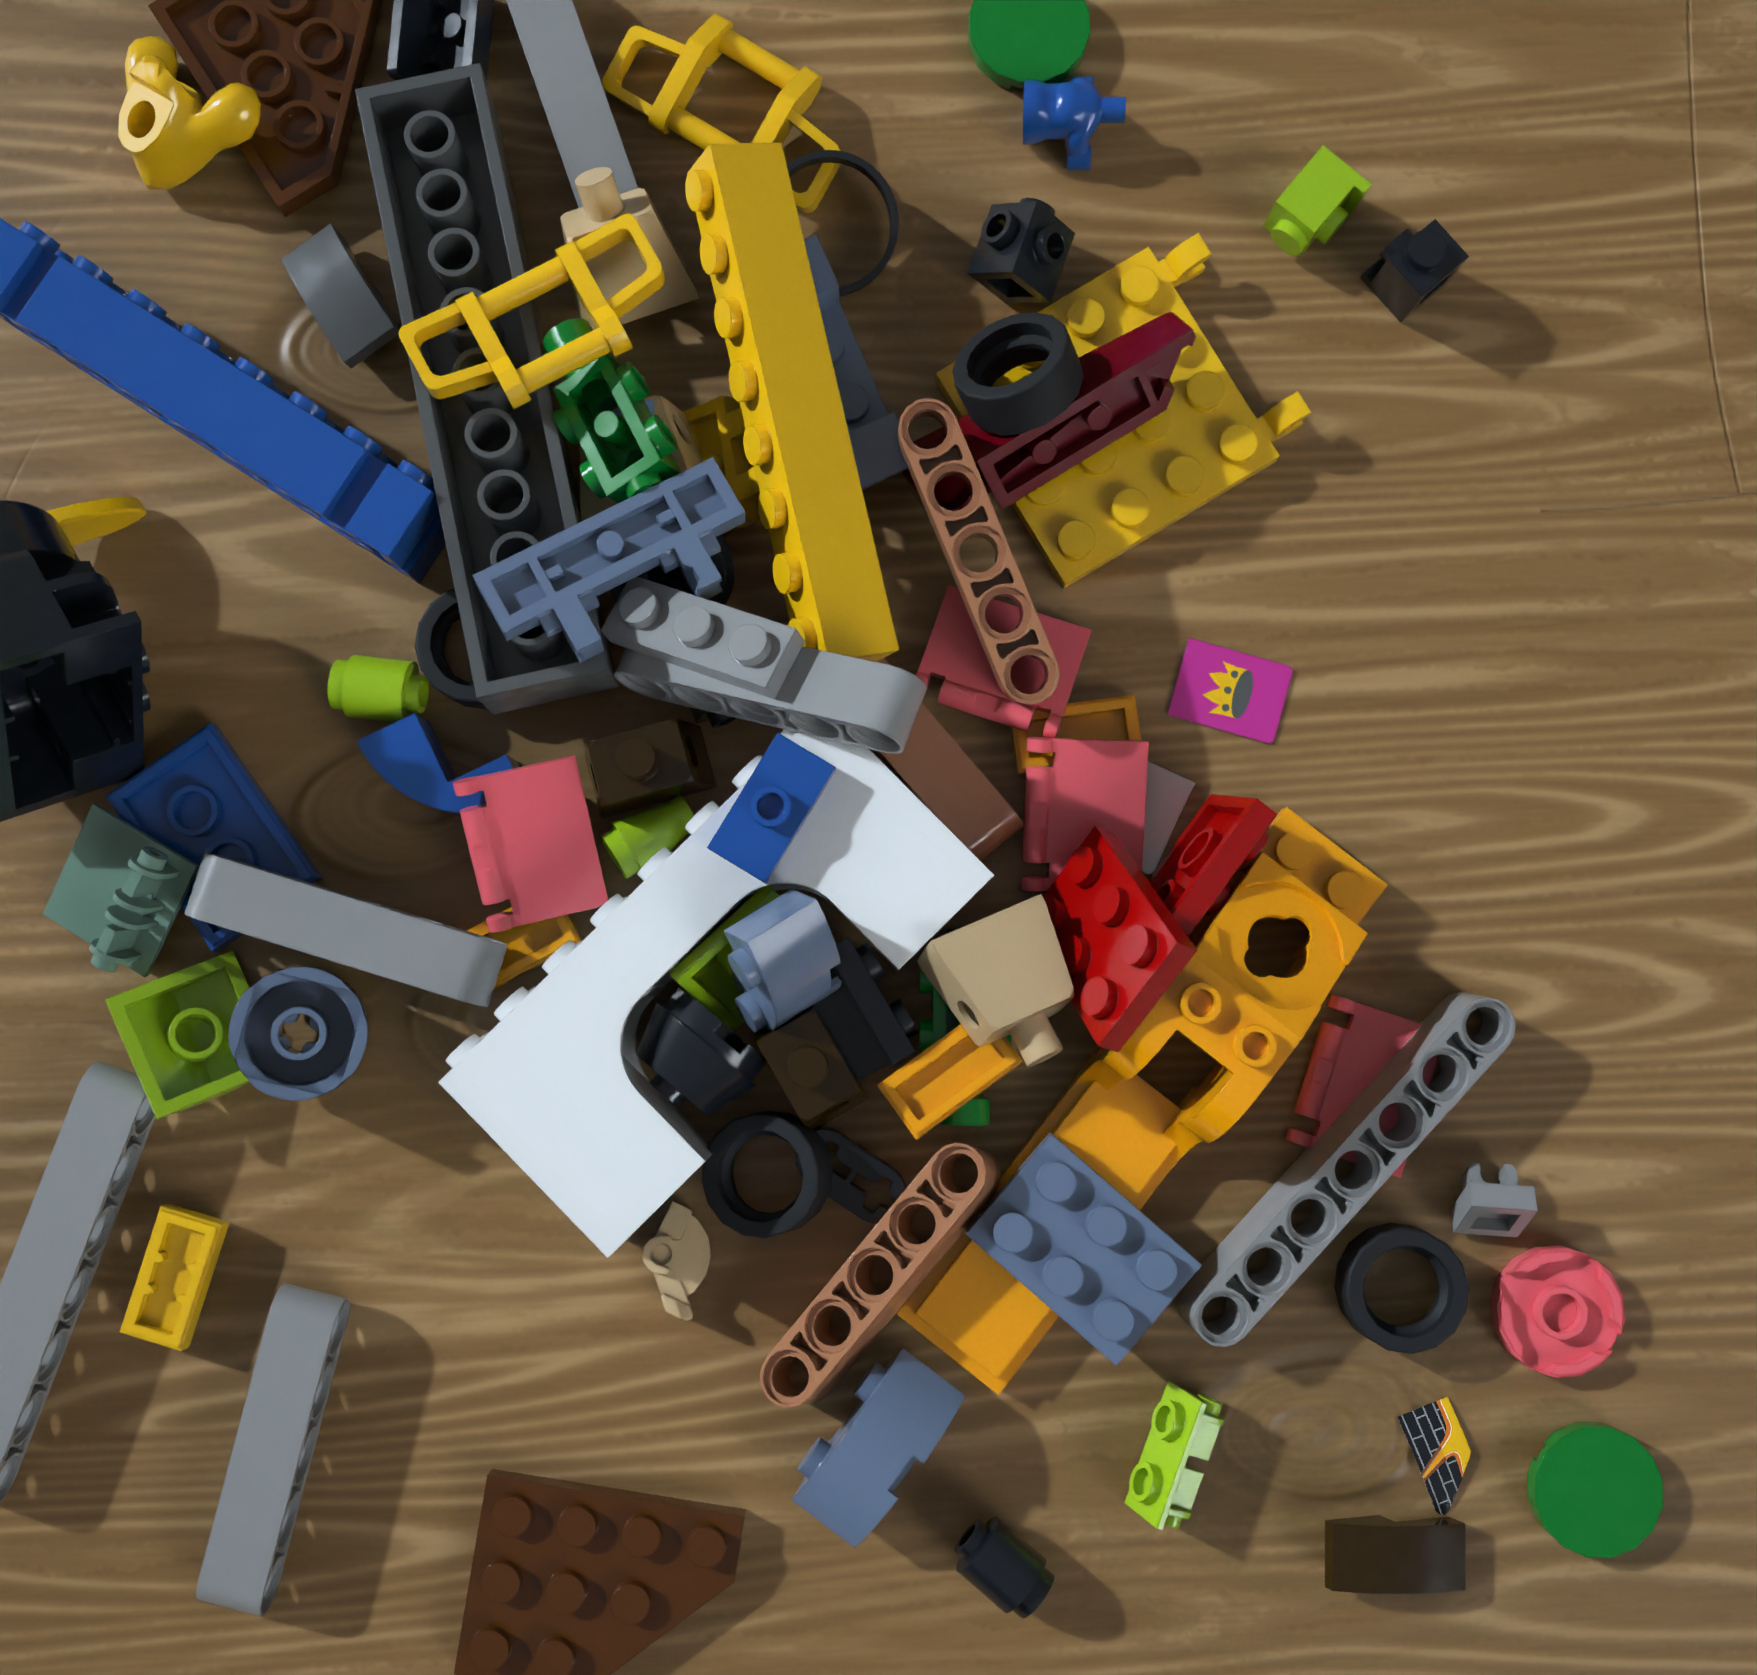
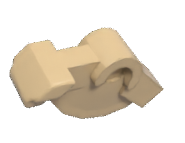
(678, 1259)

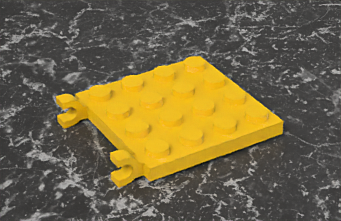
(1169, 463)

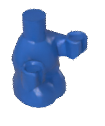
(1068, 113)

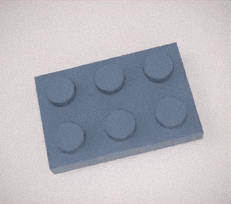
(1083, 1248)

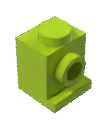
(1315, 203)

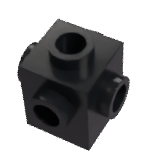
(1021, 252)

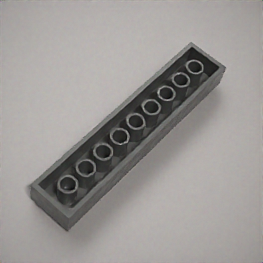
(495, 469)

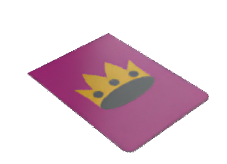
(1230, 691)

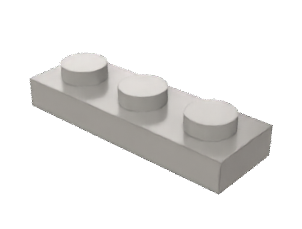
(703, 636)

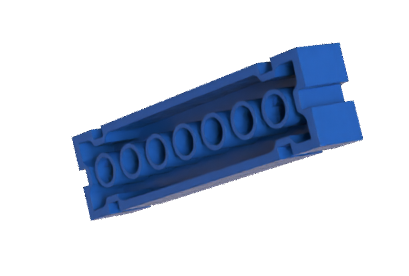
(219, 401)

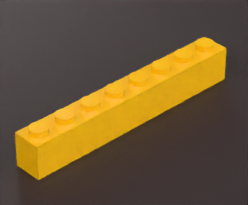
(789, 400)

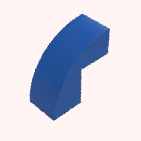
(416, 765)

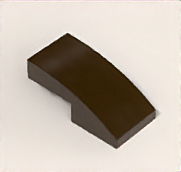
(1394, 1556)

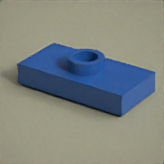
(771, 808)

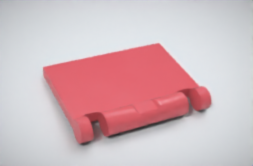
(969, 682)
(1085, 787)
(532, 843)
(1346, 1063)

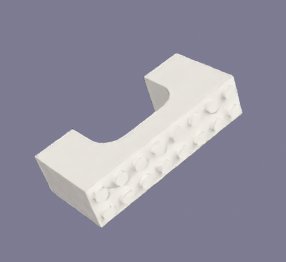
(562, 1064)

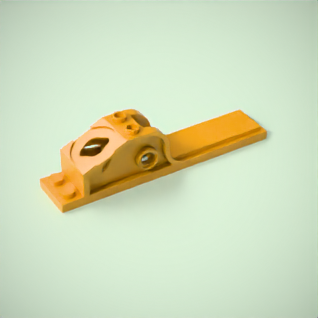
(1130, 1128)

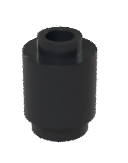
(1003, 1567)

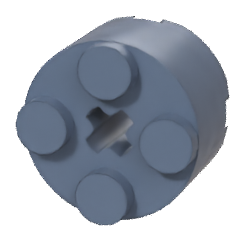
(267, 1053)

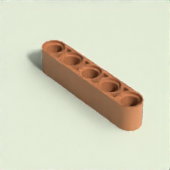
(977, 520)
(952, 786)
(852, 1285)

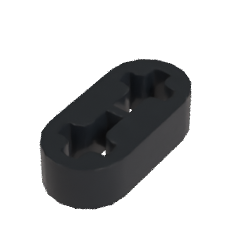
(865, 1164)

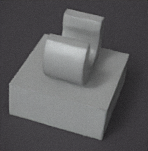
(1493, 1208)

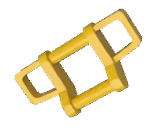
(694, 57)
(566, 267)

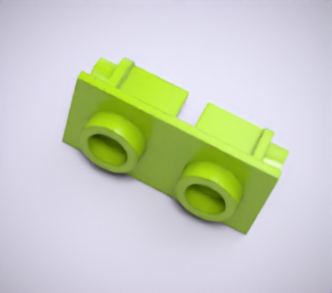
(1161, 1483)

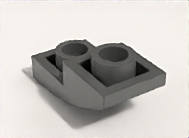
(340, 296)

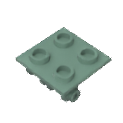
(120, 892)

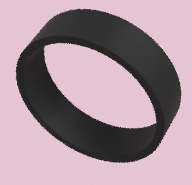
(869, 171)

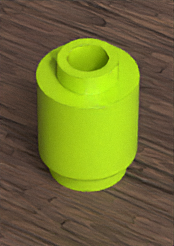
(377, 688)

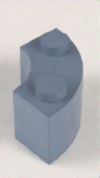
(782, 960)
(893, 1425)

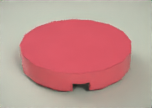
(1557, 1311)

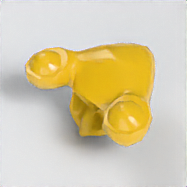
(169, 126)

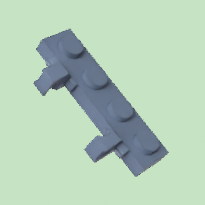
(565, 573)

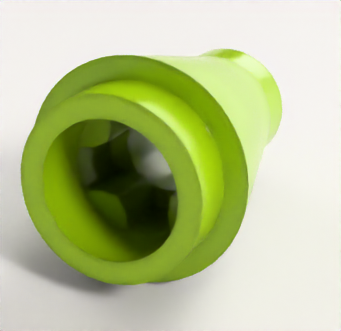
(645, 833)

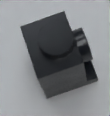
(1414, 268)

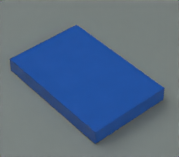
(209, 802)

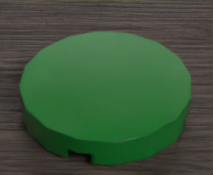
(1028, 39)
(1595, 1489)

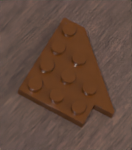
(304, 69)
(586, 1574)

